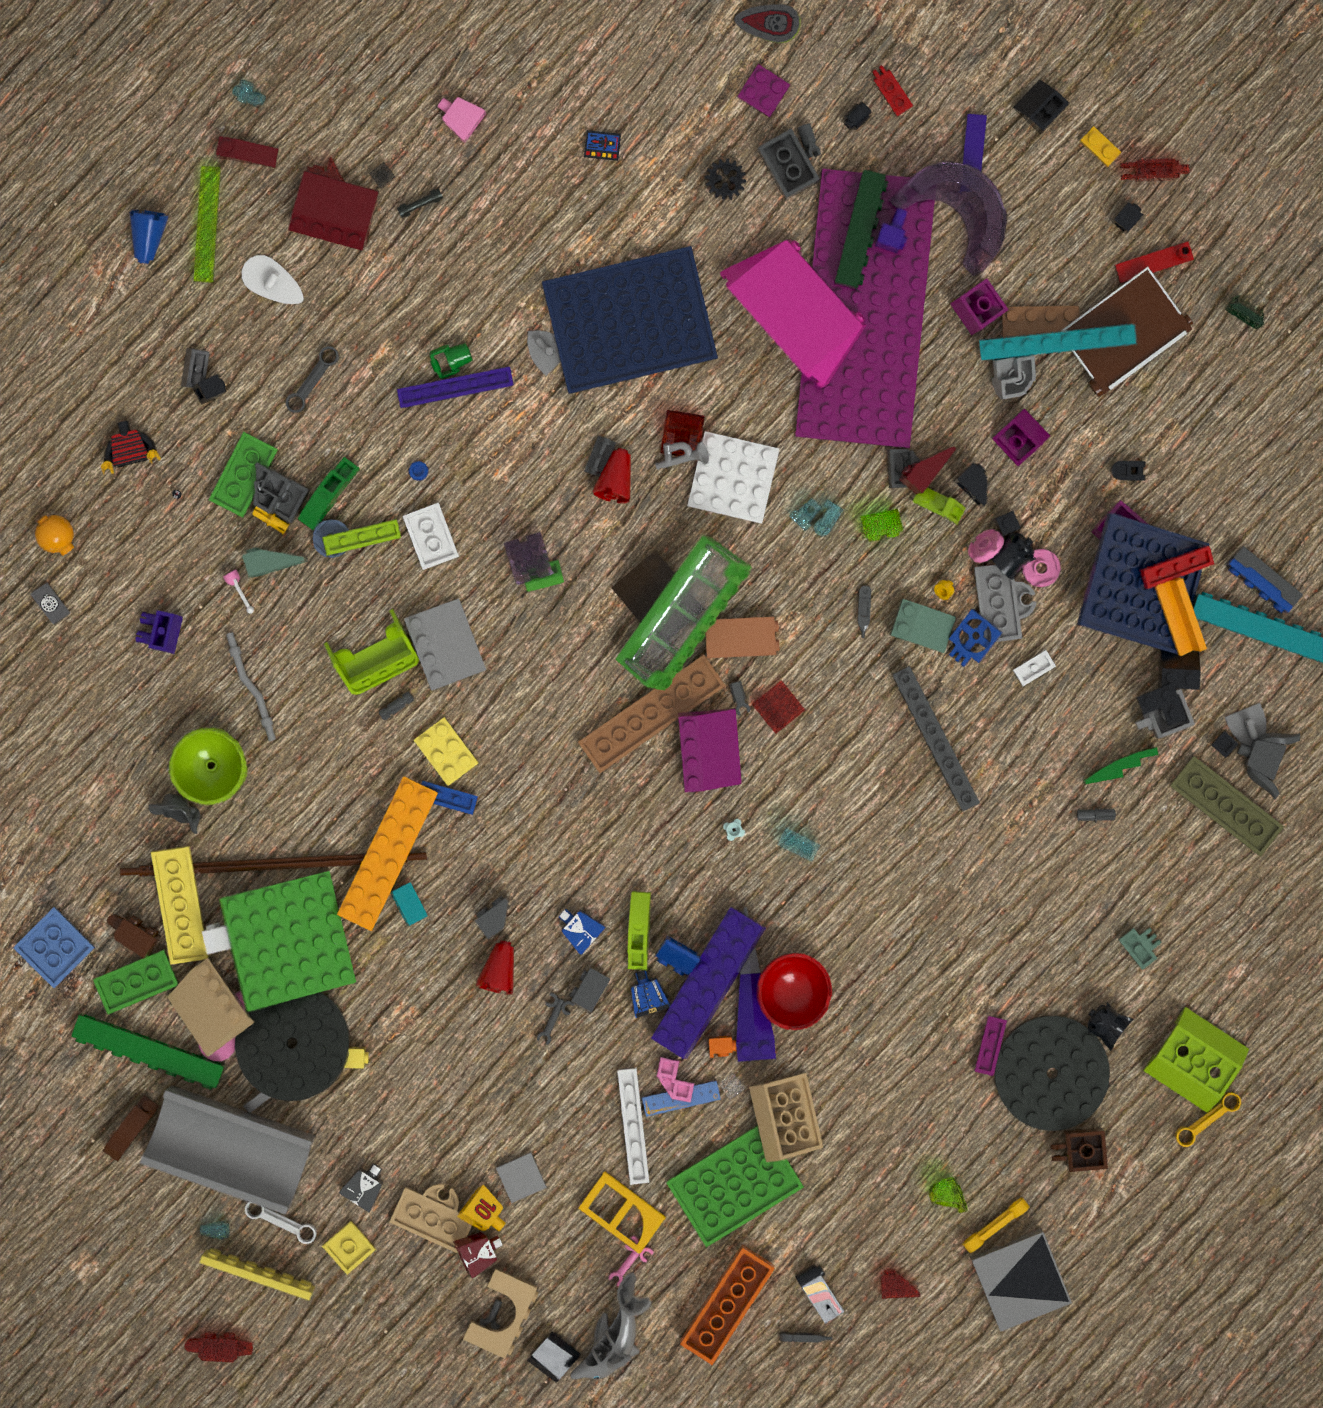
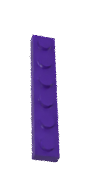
(455, 387)

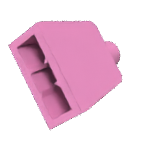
(461, 117)

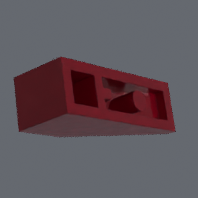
(246, 152)
(921, 473)

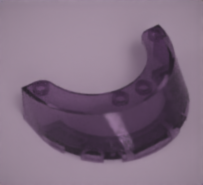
(971, 197)

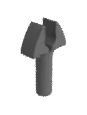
(492, 1316)

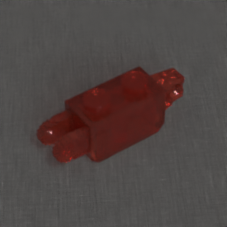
(1154, 170)
(219, 1347)

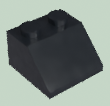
(974, 483)
(1180, 670)

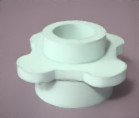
(737, 825)

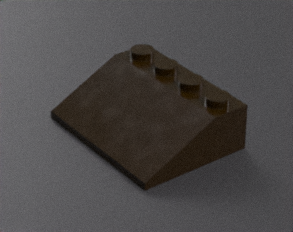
(644, 585)

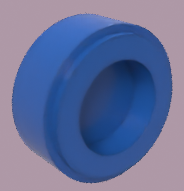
(418, 471)

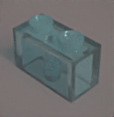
(798, 844)

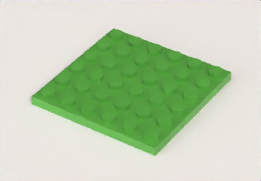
(287, 940)

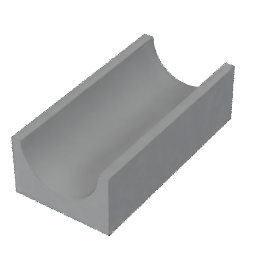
(228, 1149)

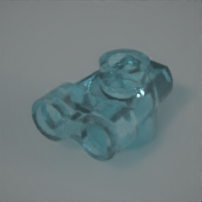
(245, 93)
(803, 517)

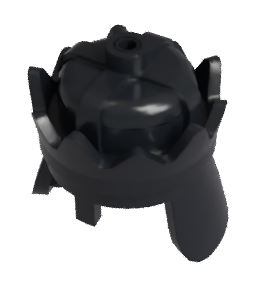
(1014, 554)
(1107, 1024)

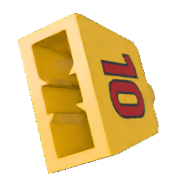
(482, 1210)

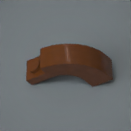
(130, 1128)

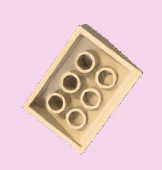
(209, 1007)
(786, 1117)

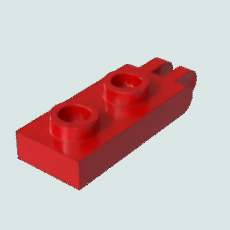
(892, 91)

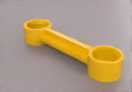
(1207, 1119)
(977, 1239)

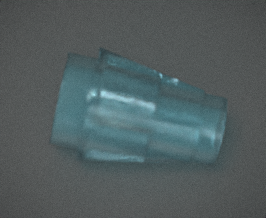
(215, 1230)

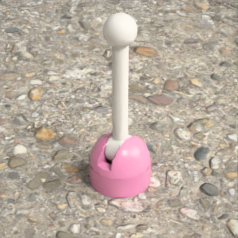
(232, 579)

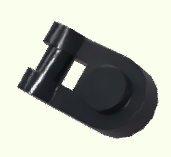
(1122, 470)

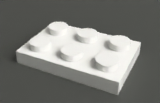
(430, 536)

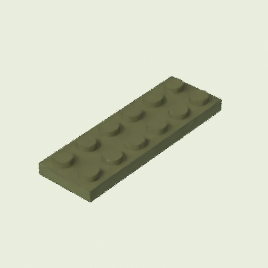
(1226, 806)

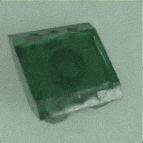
(1246, 312)

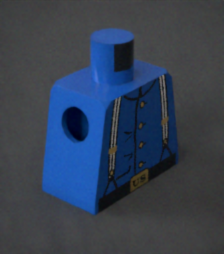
(648, 995)

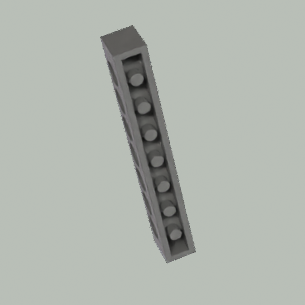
(935, 738)

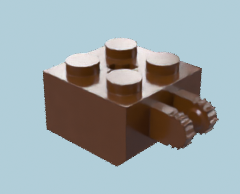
(134, 935)
(1075, 1158)

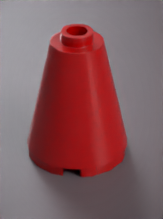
(615, 478)
(498, 970)

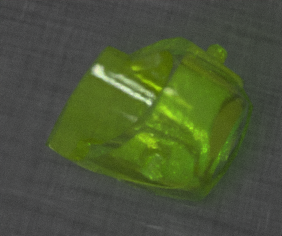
(948, 1193)

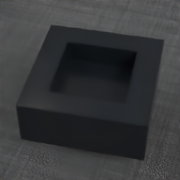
(1224, 744)

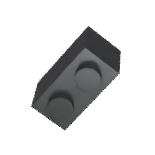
(590, 990)

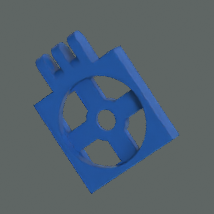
(965, 649)

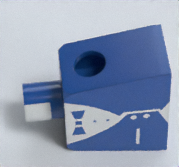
(580, 929)

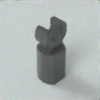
(808, 140)
(738, 696)

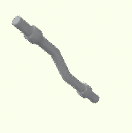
(266, 721)

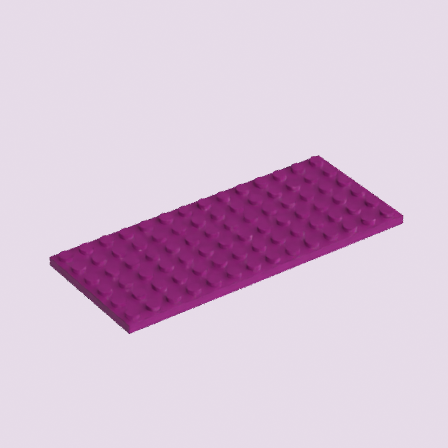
(876, 383)

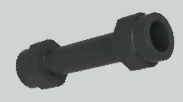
(435, 195)

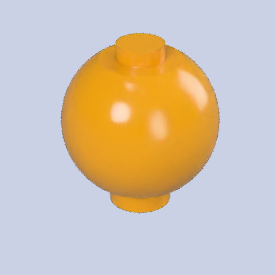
(54, 534)

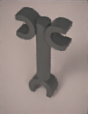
(558, 1005)

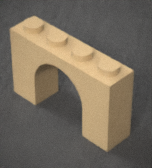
(500, 1340)

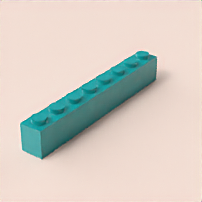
(1057, 341)
(1258, 626)

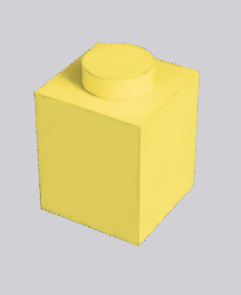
(357, 1057)

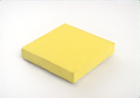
(349, 1247)

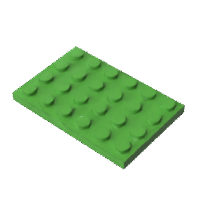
(732, 1187)

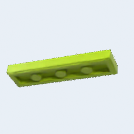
(361, 537)

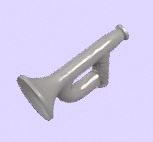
(699, 454)

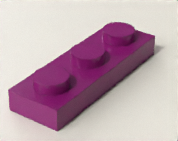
(990, 1045)

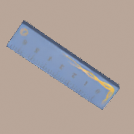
(663, 1103)

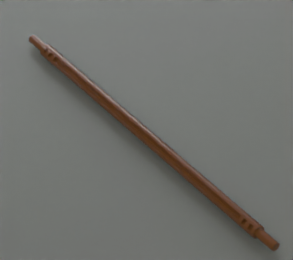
(269, 864)

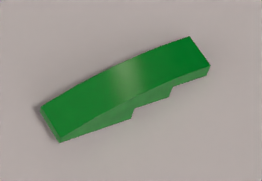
(1114, 769)

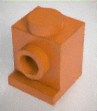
(721, 1046)

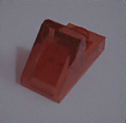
(332, 170)

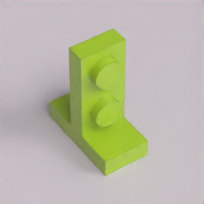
(940, 504)

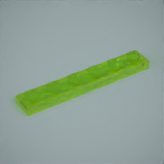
(207, 224)

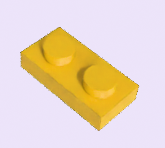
(1100, 146)

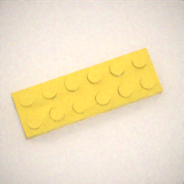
(179, 904)
(250, 1271)

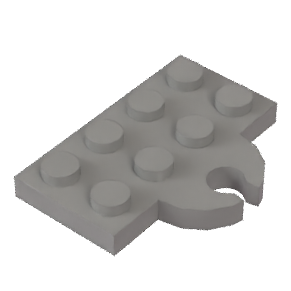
(1001, 601)

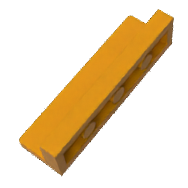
(1180, 616)

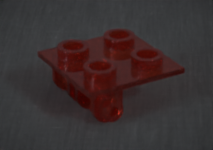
(778, 707)

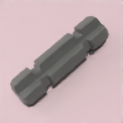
(396, 706)

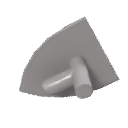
(543, 350)
(1247, 724)

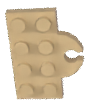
(431, 1216)

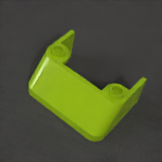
(377, 661)

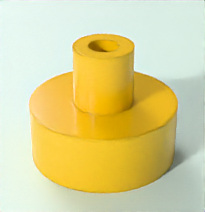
(944, 589)

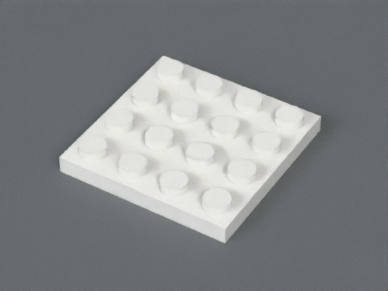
(735, 478)

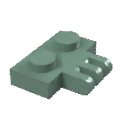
(1140, 946)

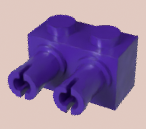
(892, 235)
(164, 632)

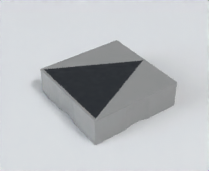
(1021, 1280)

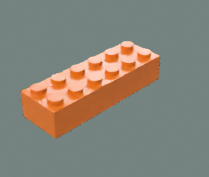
(727, 1304)

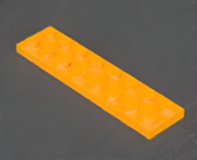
(387, 853)

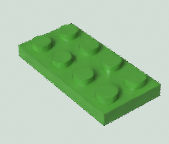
(236, 485)
(136, 982)

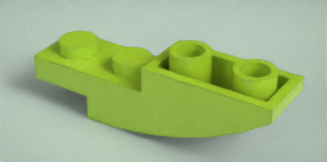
(639, 930)

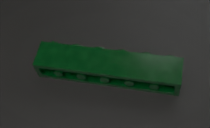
(860, 229)

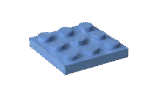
(54, 947)

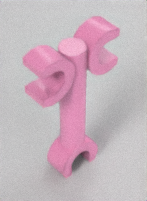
(629, 1261)

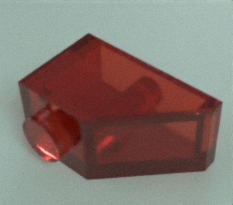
(895, 1285)

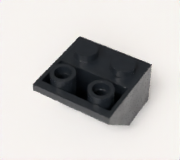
(1041, 106)

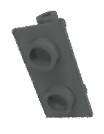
(599, 456)

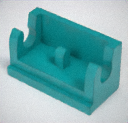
(408, 904)

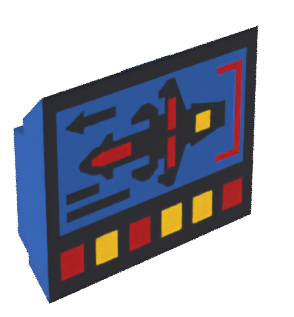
(602, 145)

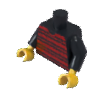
(128, 448)

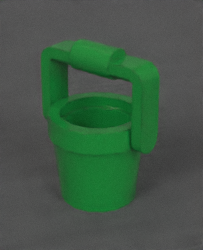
(456, 356)

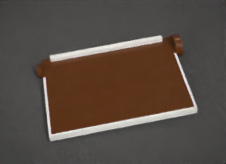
(1156, 328)

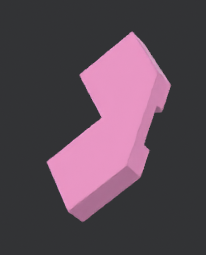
(675, 1088)

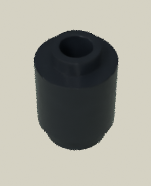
(857, 116)

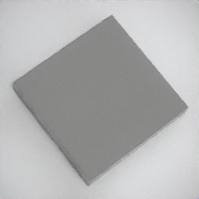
(521, 1177)

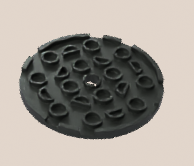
(308, 1067)
(1056, 1101)

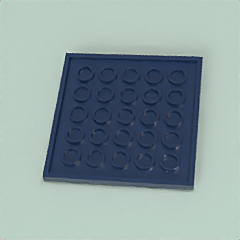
(1116, 592)

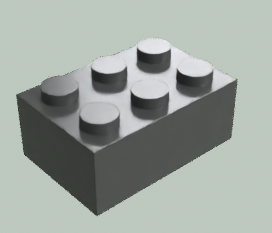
(788, 164)

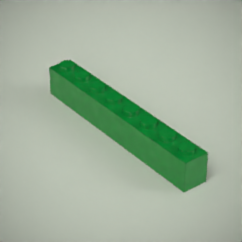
(148, 1050)

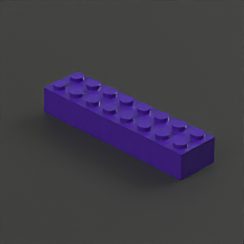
(708, 983)

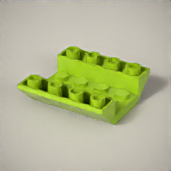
(1191, 1073)

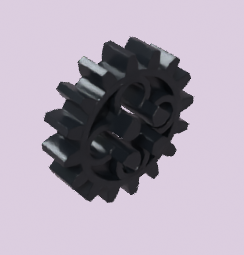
(724, 190)

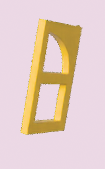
(650, 1216)

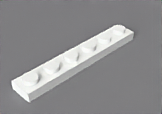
(633, 1126)

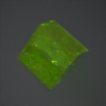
(881, 524)

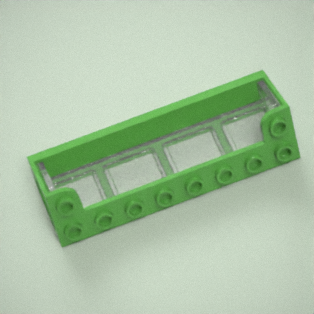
(683, 613)

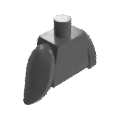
(1265, 758)

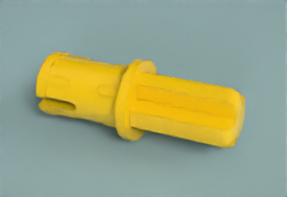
(271, 520)

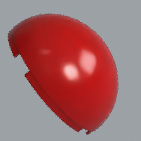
(794, 991)

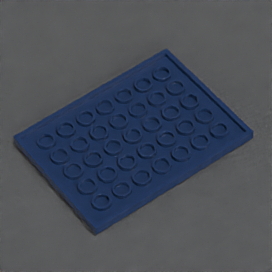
(629, 320)

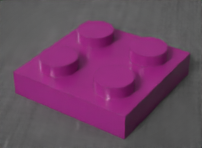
(763, 90)

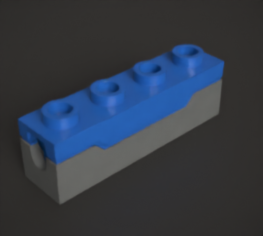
(1264, 579)

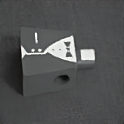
(363, 1187)

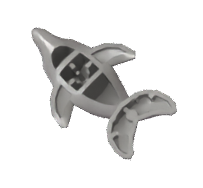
(614, 1345)

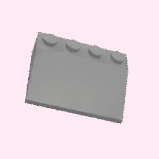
(445, 644)

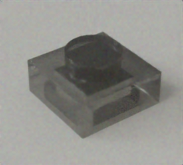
(382, 175)

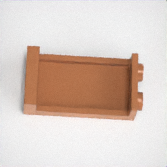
(742, 637)

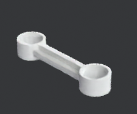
(282, 1222)

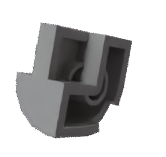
(1013, 376)

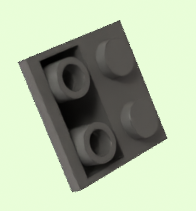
(493, 919)

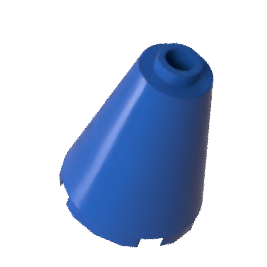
(146, 233)

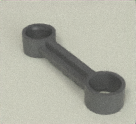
(312, 379)

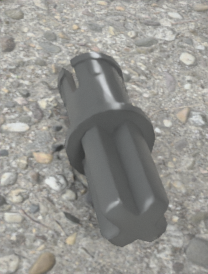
(1096, 814)

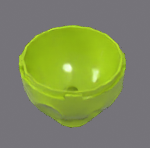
(190, 766)

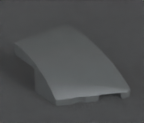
(278, 493)

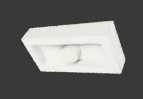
(1034, 668)

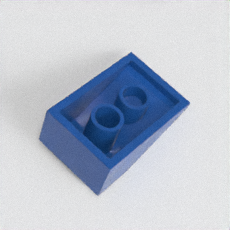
(677, 955)

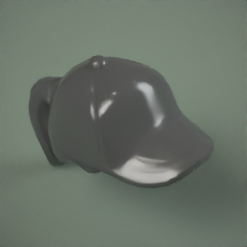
(178, 808)

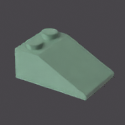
(263, 562)
(922, 625)

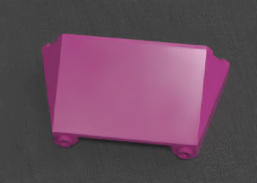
(796, 309)

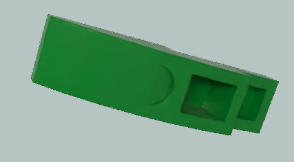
(327, 493)

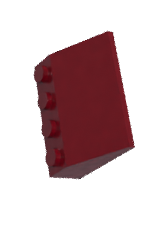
(333, 210)

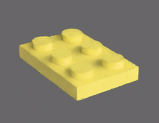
(446, 751)

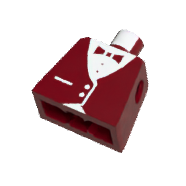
(477, 1252)

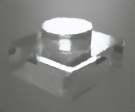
(731, 1086)

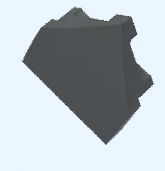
(897, 461)

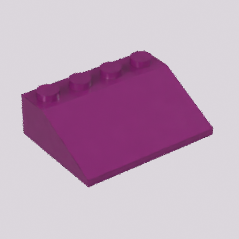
(709, 749)

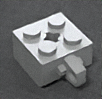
(1156, 721)

